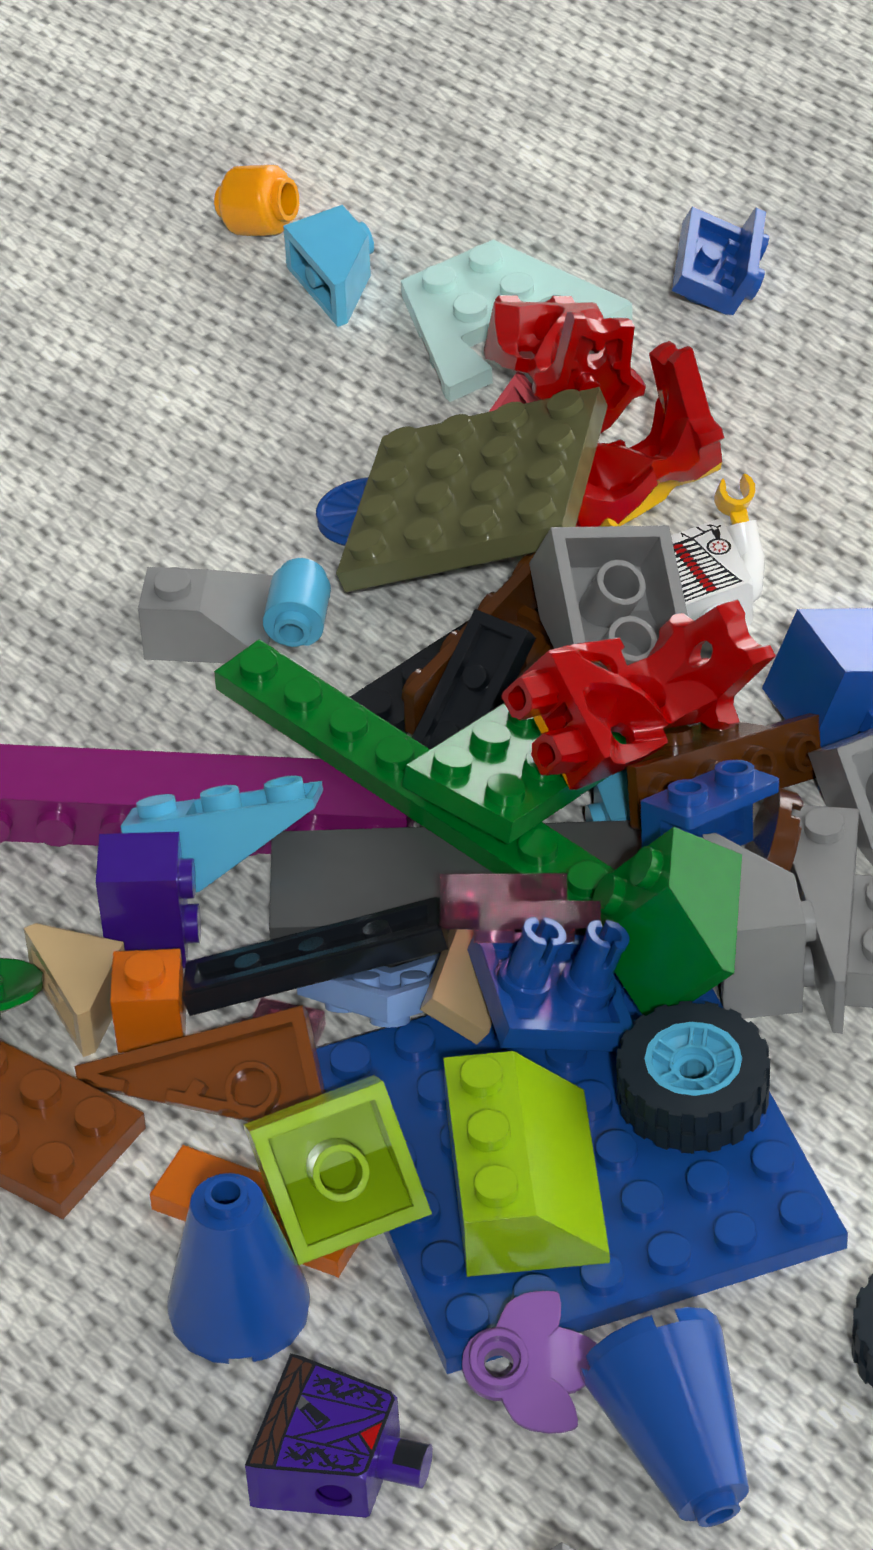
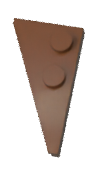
(224, 1071)

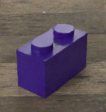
(146, 892)

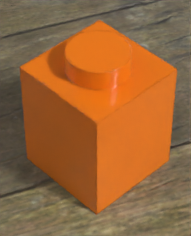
(147, 998)

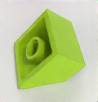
(337, 1169)

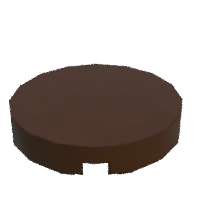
(776, 829)

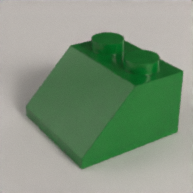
(679, 915)

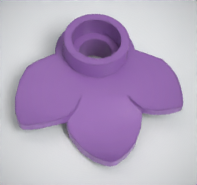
(543, 1362)

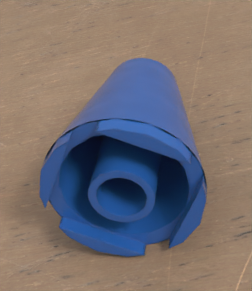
(235, 1276)
(675, 1410)

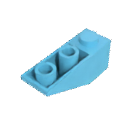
(223, 823)

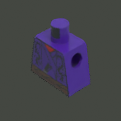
(330, 1444)

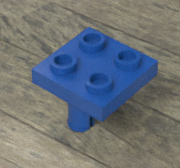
(555, 990)

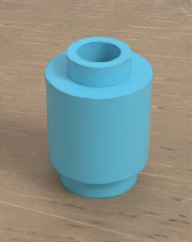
(297, 603)

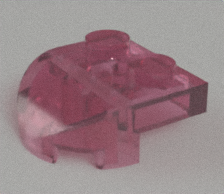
(502, 902)

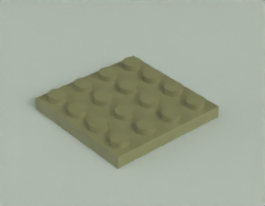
(472, 489)

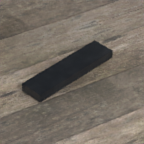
(314, 956)

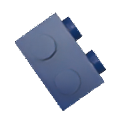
(720, 260)
(709, 803)

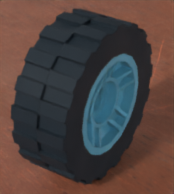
(693, 1077)

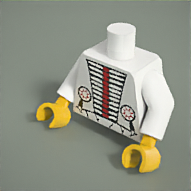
(721, 560)

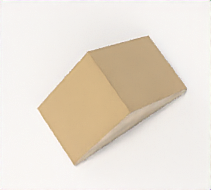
(75, 979)

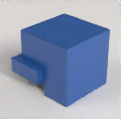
(826, 671)

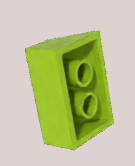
(522, 1166)

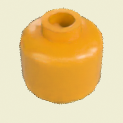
(256, 200)

